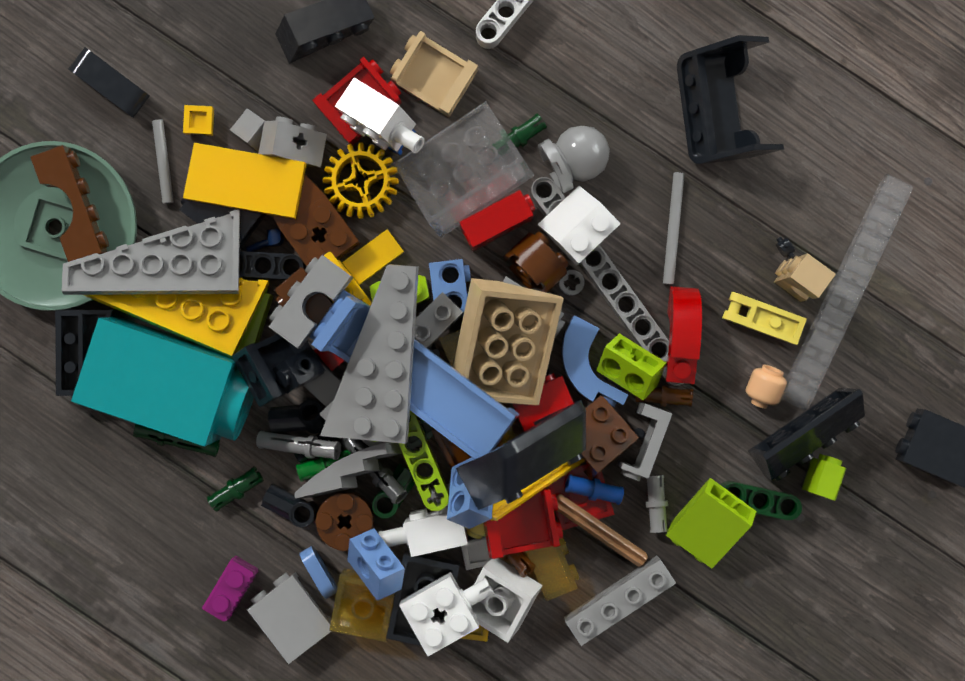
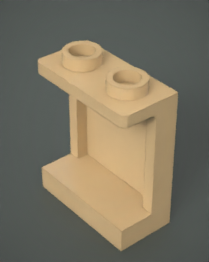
(433, 74)

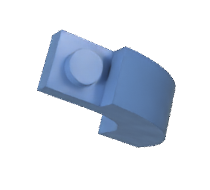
(576, 365)

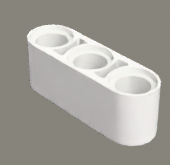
(500, 24)

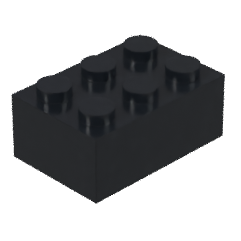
(418, 573)

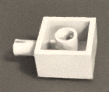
(378, 118)
(426, 533)
(446, 596)

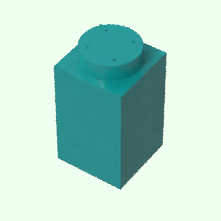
(163, 382)

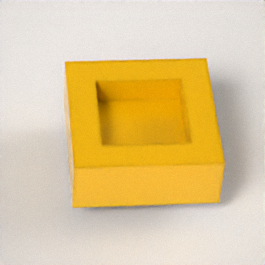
(198, 120)

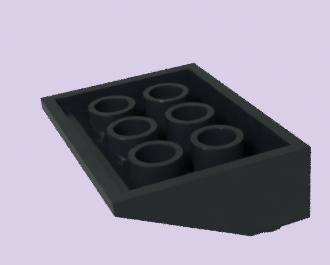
(808, 432)

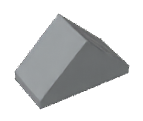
(249, 129)

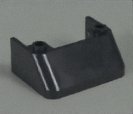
(711, 102)
(527, 457)

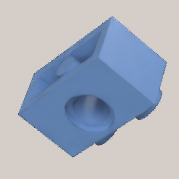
(375, 564)

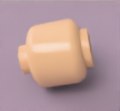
(766, 386)

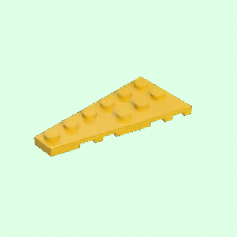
(205, 319)

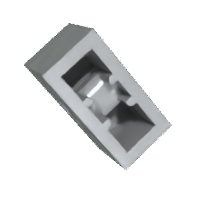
(307, 143)

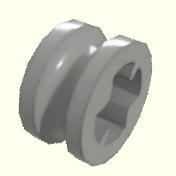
(578, 287)

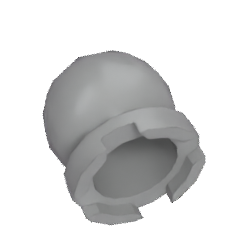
(577, 155)

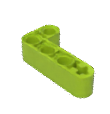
(424, 455)

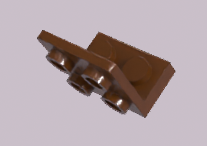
(605, 436)

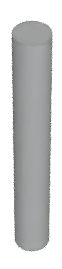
(162, 161)

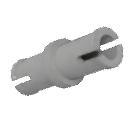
(657, 504)

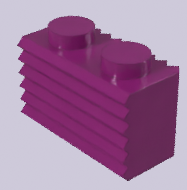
(230, 588)

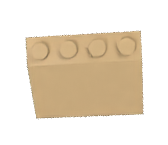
(507, 340)

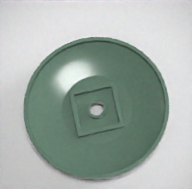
(28, 252)

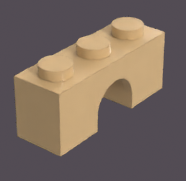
(803, 277)

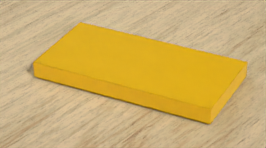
(244, 180)

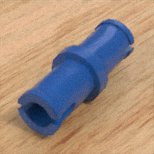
(594, 489)

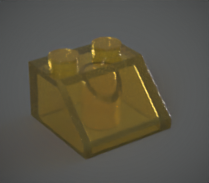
(358, 611)

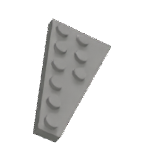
(173, 262)
(378, 378)

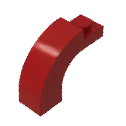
(685, 334)

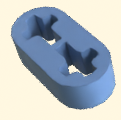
(318, 572)

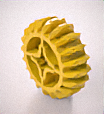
(373, 177)

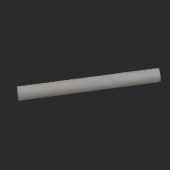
(673, 228)

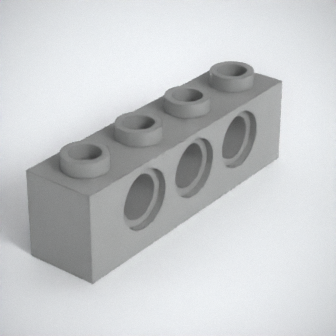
(619, 600)

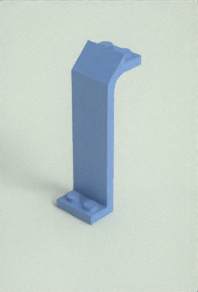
(437, 390)

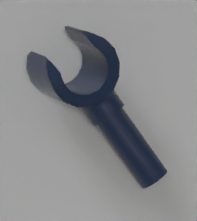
(275, 238)

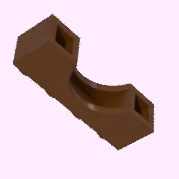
(59, 170)

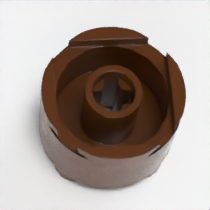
(536, 262)
(329, 518)

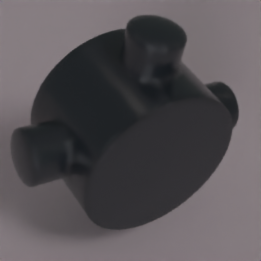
(785, 247)

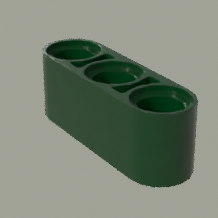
(772, 500)

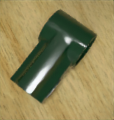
(405, 479)

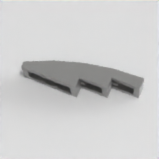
(343, 473)

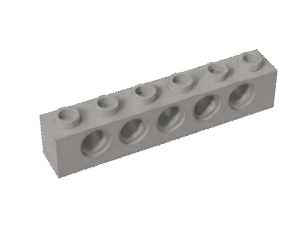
(429, 325)

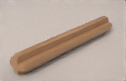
(601, 531)

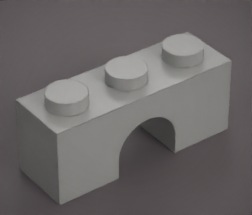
(292, 320)

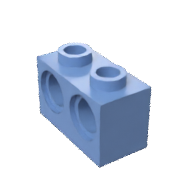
(457, 288)
(460, 504)

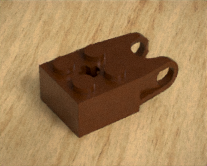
(316, 214)

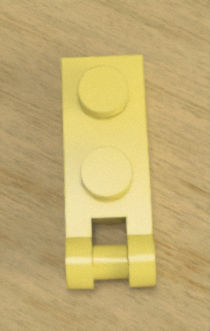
(765, 318)

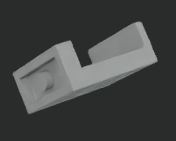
(650, 444)
(289, 617)

